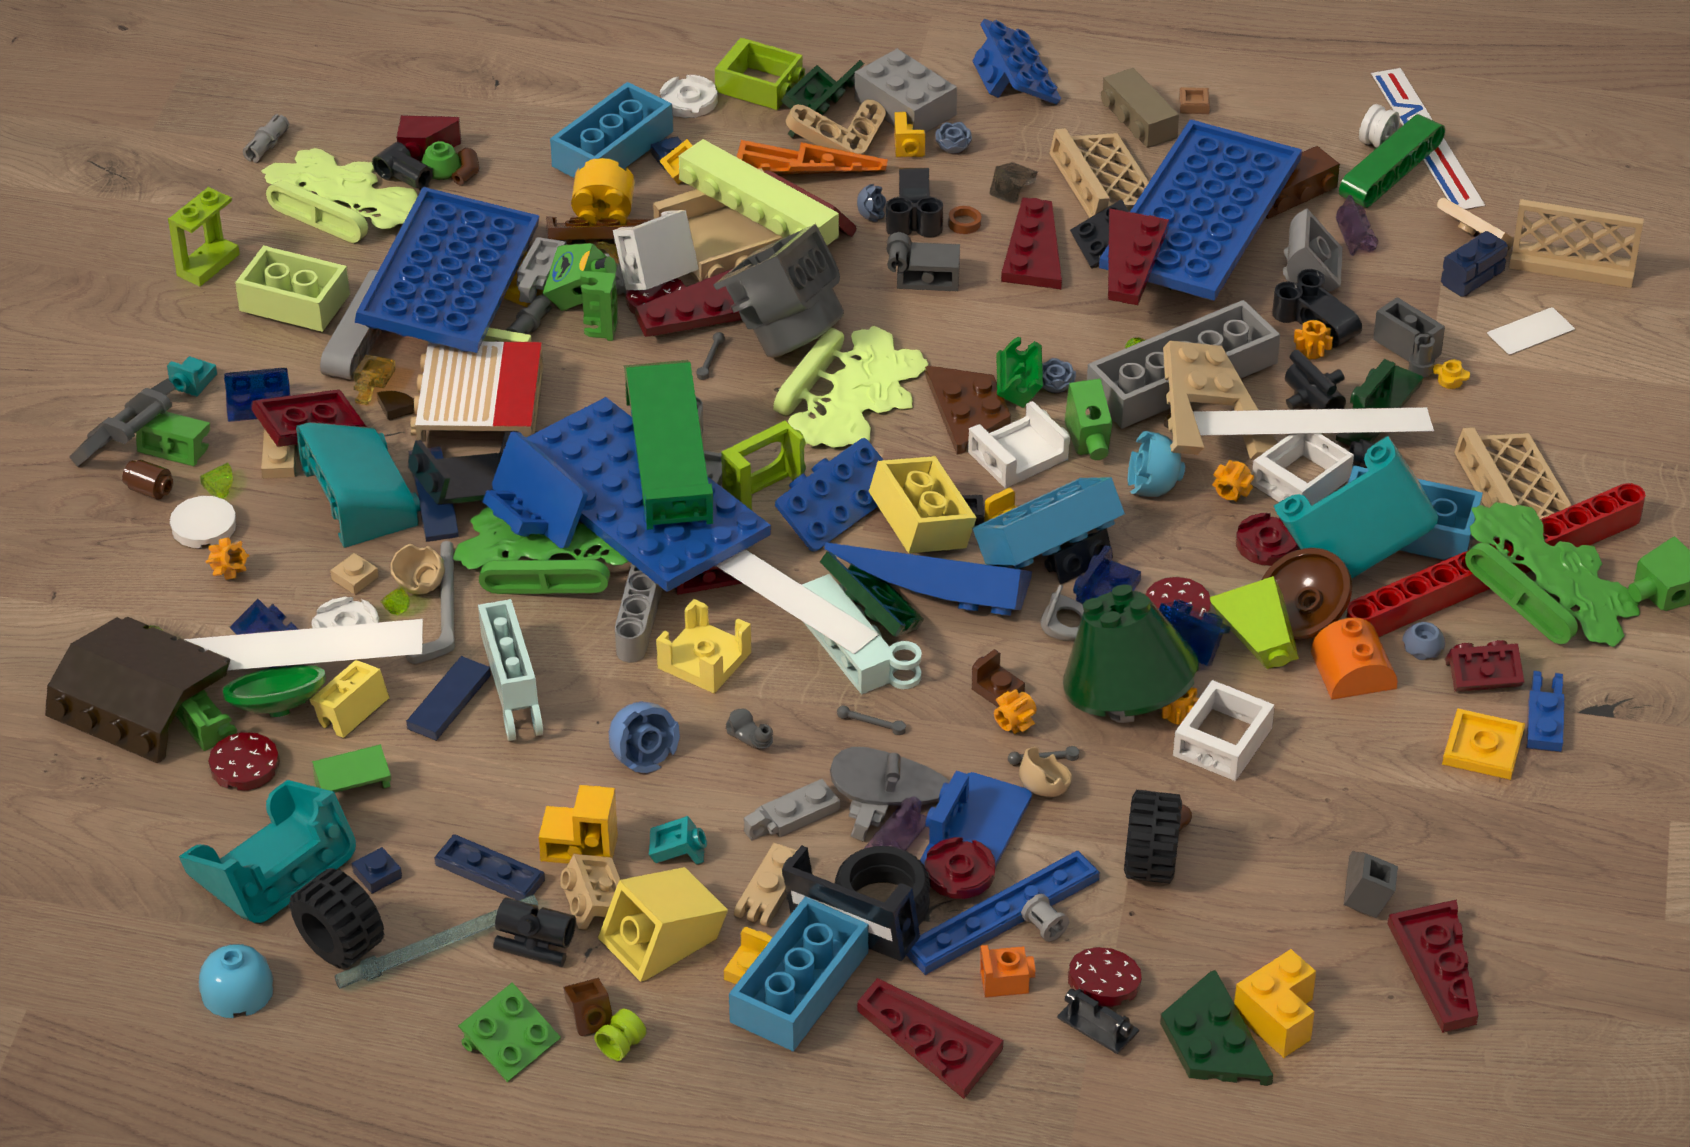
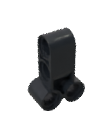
(914, 207)
(1310, 301)

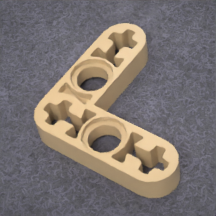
(841, 136)

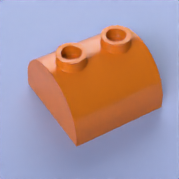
(1352, 659)

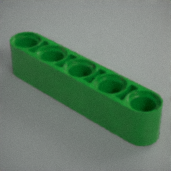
(1392, 160)

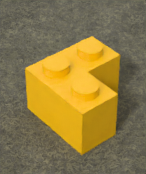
(582, 830)
(1276, 1002)

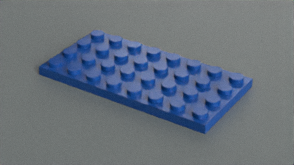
(1216, 196)
(448, 270)
(601, 455)

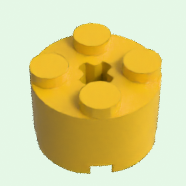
(602, 191)

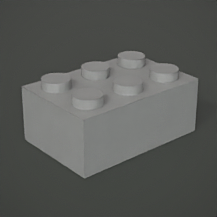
(907, 87)

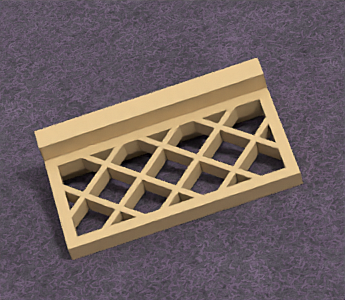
(1084, 178)
(1573, 261)
(1486, 478)

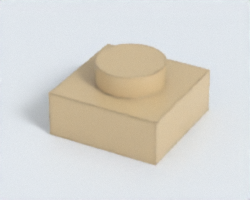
(354, 573)

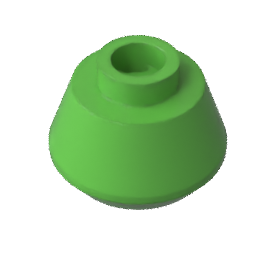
(442, 159)

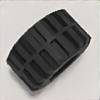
(1153, 836)
(336, 918)

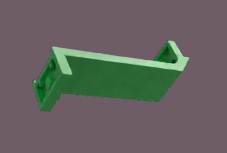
(668, 443)

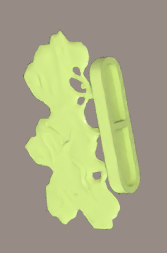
(335, 183)
(859, 386)

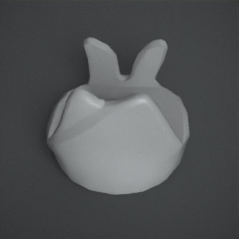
(1049, 620)

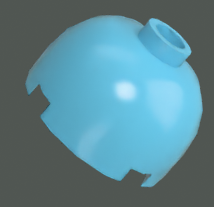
(1154, 467)
(235, 981)

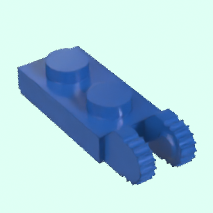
(1545, 714)

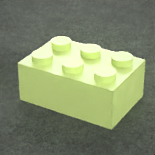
(292, 288)

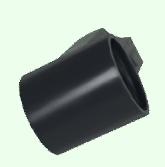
(398, 162)

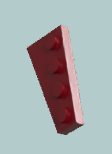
(1033, 247)
(1132, 253)
(687, 309)
(1436, 956)
(936, 1039)

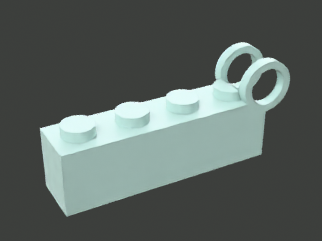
(509, 663)
(873, 663)

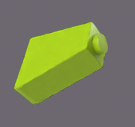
(1259, 621)

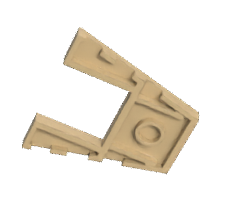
(1204, 376)

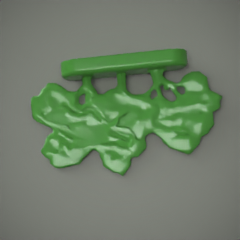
(1559, 570)
(537, 576)

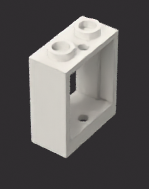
(1279, 483)
(1226, 757)

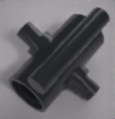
(1312, 386)
(533, 931)

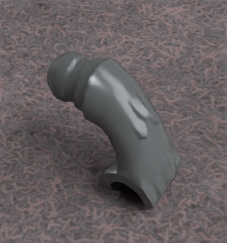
(743, 728)

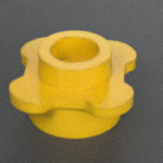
(1451, 374)

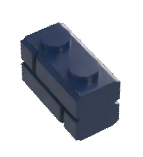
(1474, 263)

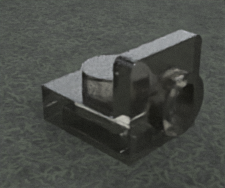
(1009, 180)

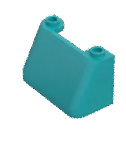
(357, 480)
(1367, 516)
(264, 871)

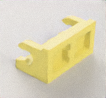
(350, 697)

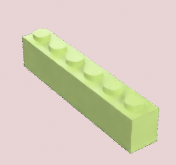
(754, 192)

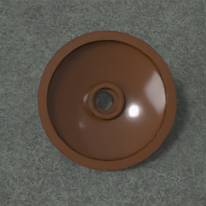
(1308, 578)

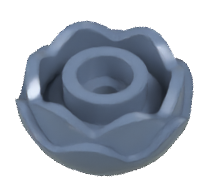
(953, 137)
(871, 203)
(1057, 375)
(1424, 640)

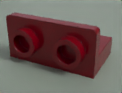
(1485, 666)

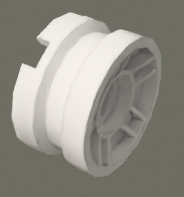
(1378, 125)

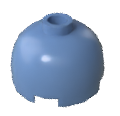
(643, 736)

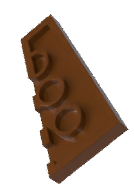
(582, 229)

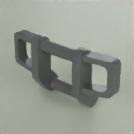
(125, 424)

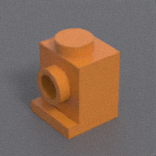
(1005, 971)

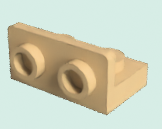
(589, 886)

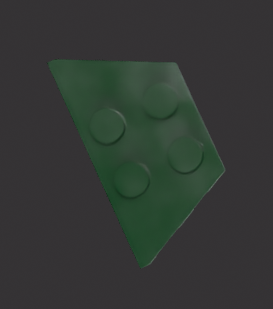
(876, 595)
(1212, 1035)

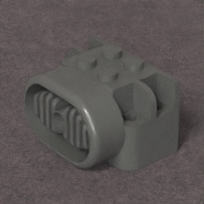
(786, 291)

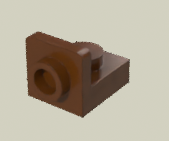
(992, 680)
(589, 1005)

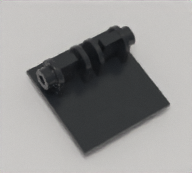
(1093, 234)

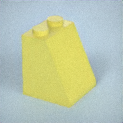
(660, 920)

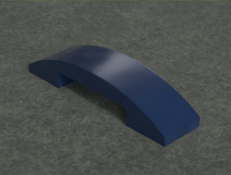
(437, 520)

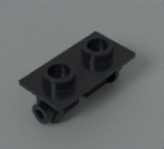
(1076, 558)
(1097, 1021)

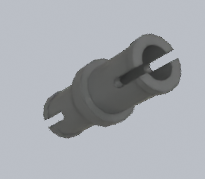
(529, 318)

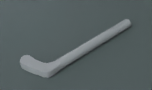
(446, 641)

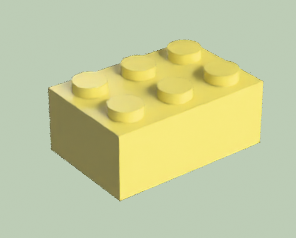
(922, 504)

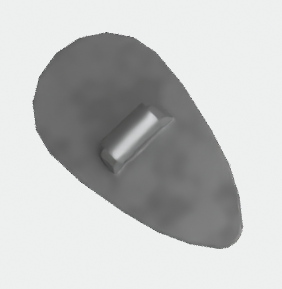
(883, 777)

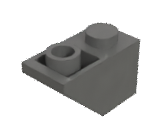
(1369, 883)

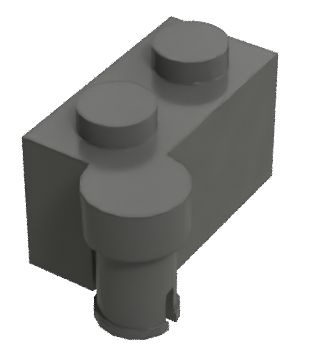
(923, 264)
(1409, 335)

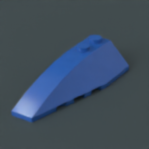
(943, 578)

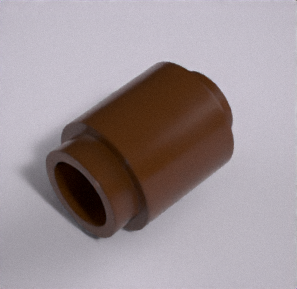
(148, 479)

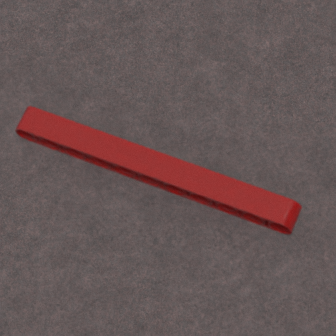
(1453, 581)

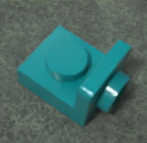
(191, 375)
(677, 839)

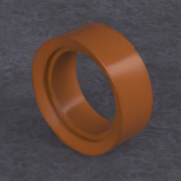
(964, 228)

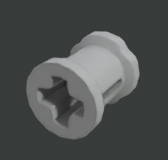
(1045, 917)

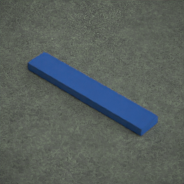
(1000, 912)

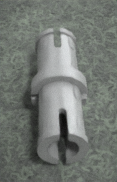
(265, 138)

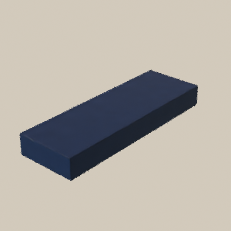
(448, 698)
(489, 868)

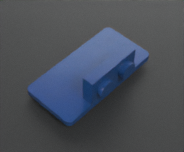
(1013, 59)
(535, 493)
(831, 496)
(977, 810)

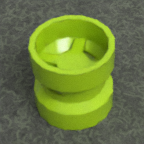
(624, 1031)

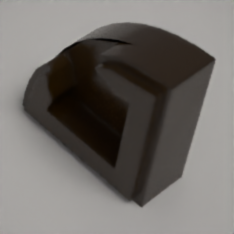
(395, 403)

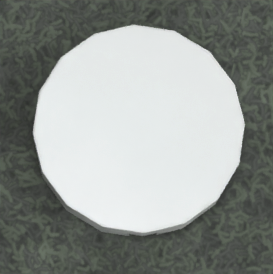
(690, 96)
(202, 521)
(345, 612)

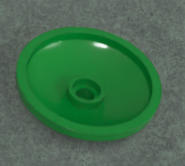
(275, 689)

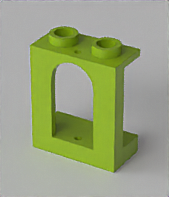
(215, 251)
(737, 470)

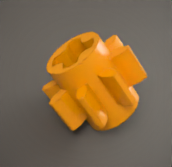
(1313, 339)
(1233, 480)
(227, 558)
(1181, 707)
(1015, 711)

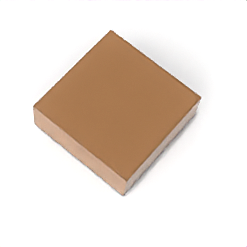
(1194, 100)

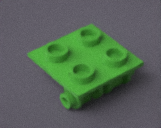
(508, 1032)

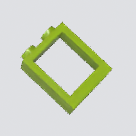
(761, 57)

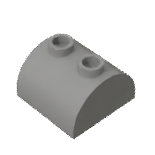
(1312, 248)

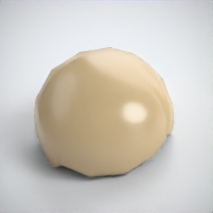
(417, 569)
(1043, 775)

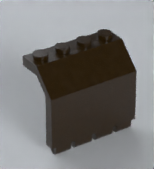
(129, 684)

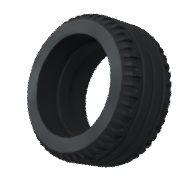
(887, 865)

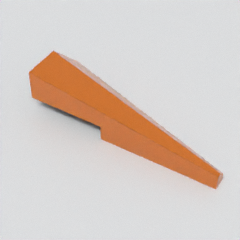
(807, 160)

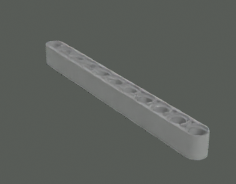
(639, 606)

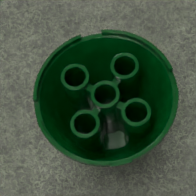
(1127, 657)

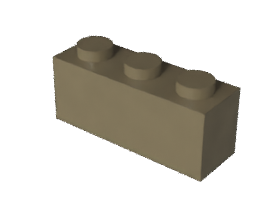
(1140, 107)

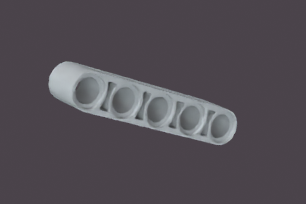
(350, 339)

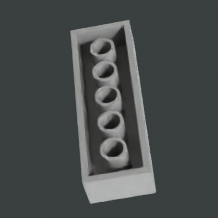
(1136, 375)

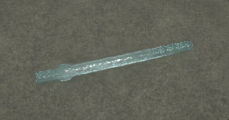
(373, 967)

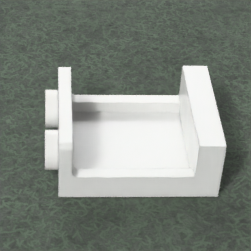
(656, 250)
(1020, 447)

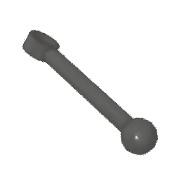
(703, 372)
(897, 727)
(1071, 754)

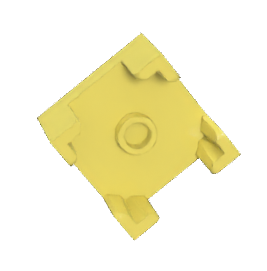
(703, 652)

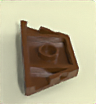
(966, 401)

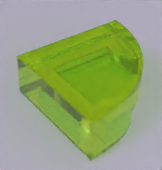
(218, 481)

